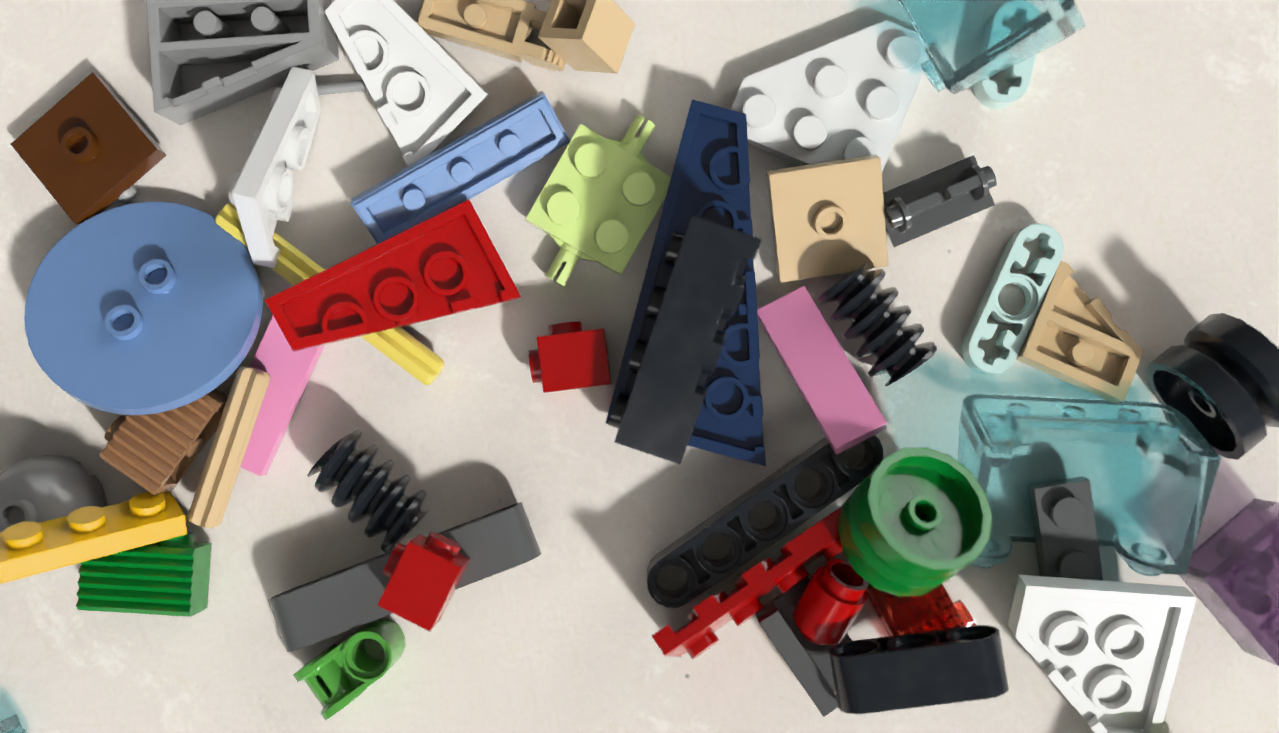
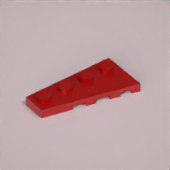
(752, 585)

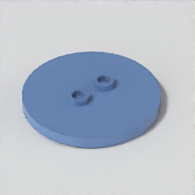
(143, 308)

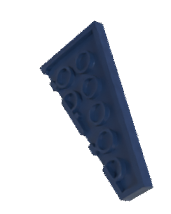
(711, 184)

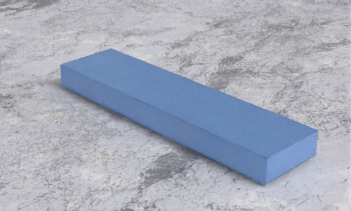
(462, 168)

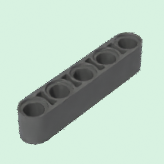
(352, 594)

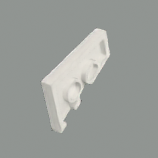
(282, 145)

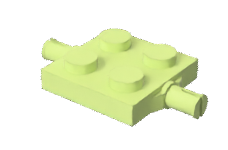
(599, 200)

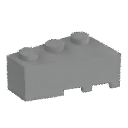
(231, 50)

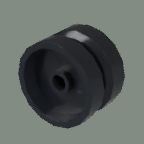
(1222, 383)

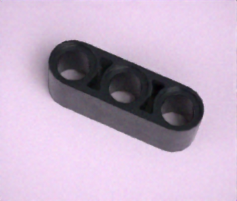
(919, 669)

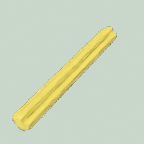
(297, 267)

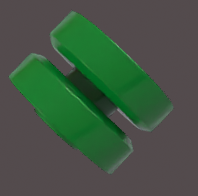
(914, 522)

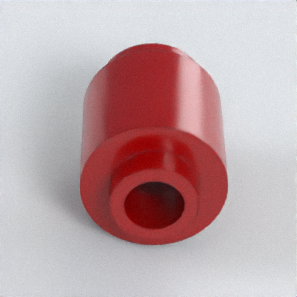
(830, 603)

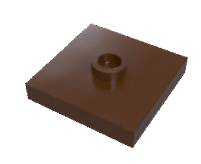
(88, 149)

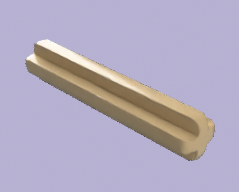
(228, 447)

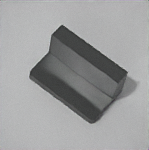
(806, 660)

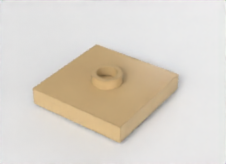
(827, 218)

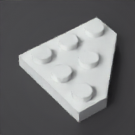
(835, 98)
(1105, 645)

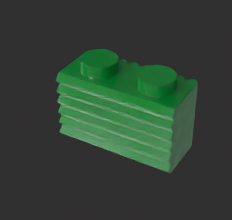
(149, 579)

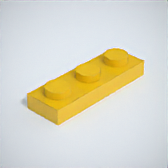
(88, 534)

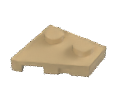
(1080, 341)

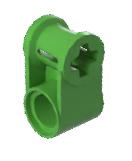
(346, 668)

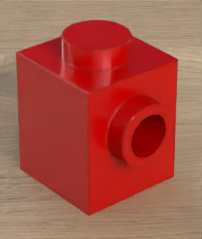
(570, 358)
(422, 578)

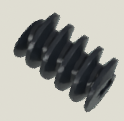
(878, 324)
(369, 490)

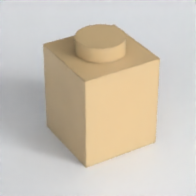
(587, 33)

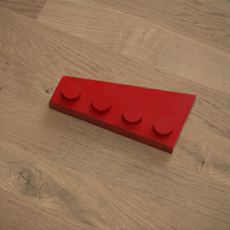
(405, 280)

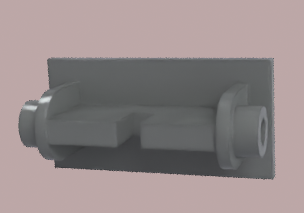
(937, 200)

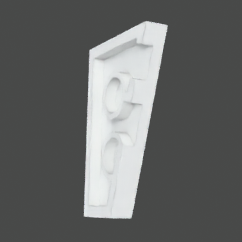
(408, 74)

